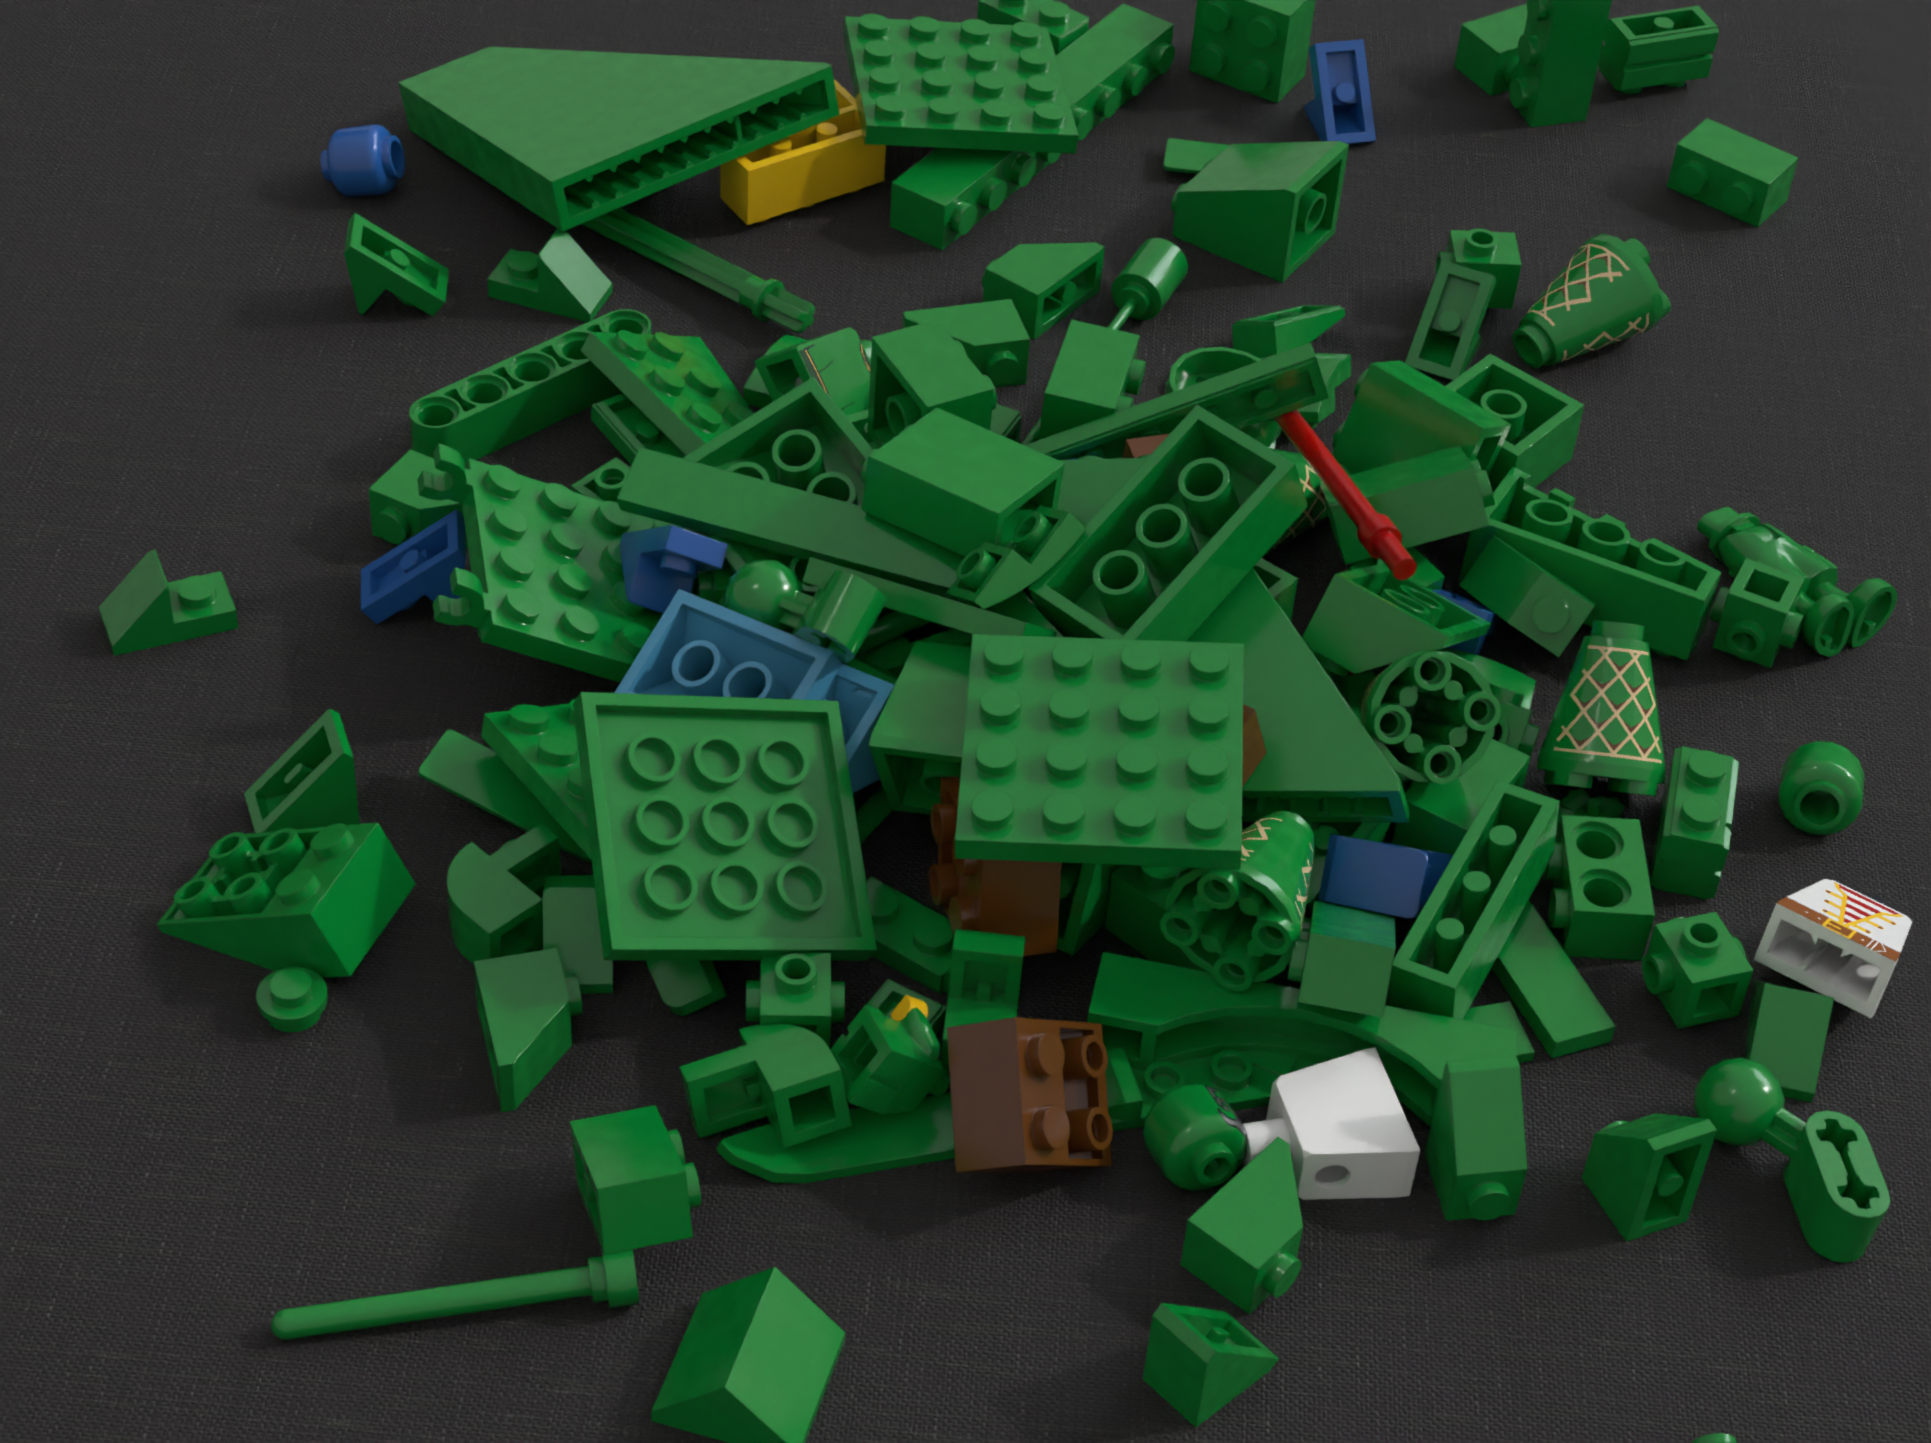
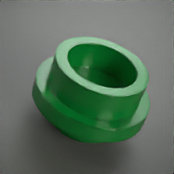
(292, 998)

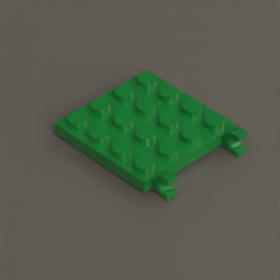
(541, 568)

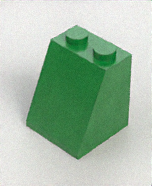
(1264, 204)
(923, 726)

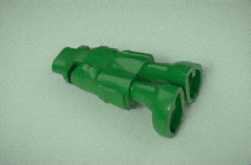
(1829, 613)

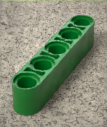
(519, 393)

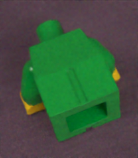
(891, 1061)

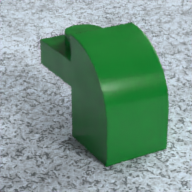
(497, 896)
(982, 980)
(774, 1074)

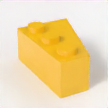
(803, 167)

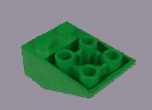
(293, 897)

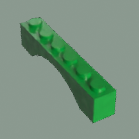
(1187, 1015)

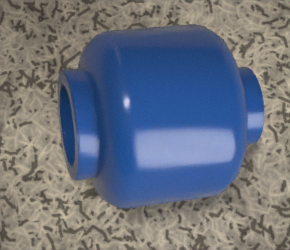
(363, 161)

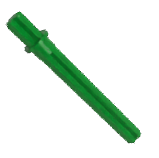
(764, 298)

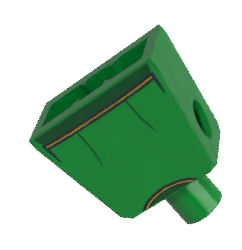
(835, 360)

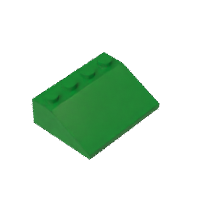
(794, 443)

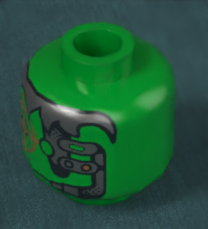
(1193, 1134)

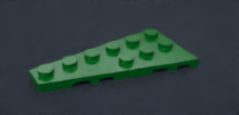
(671, 383)

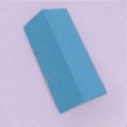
(725, 654)

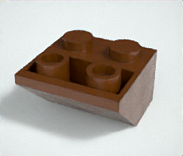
(992, 894)
(1029, 1096)

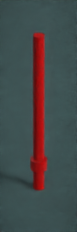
(1375, 530)

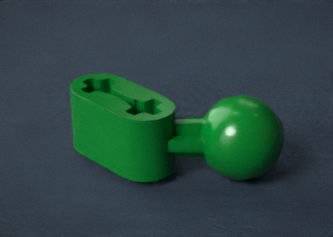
(833, 618)
(1830, 1159)

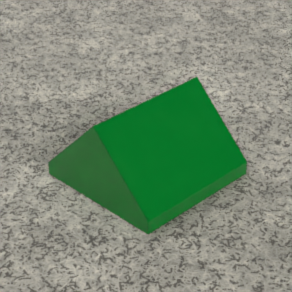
(751, 1364)

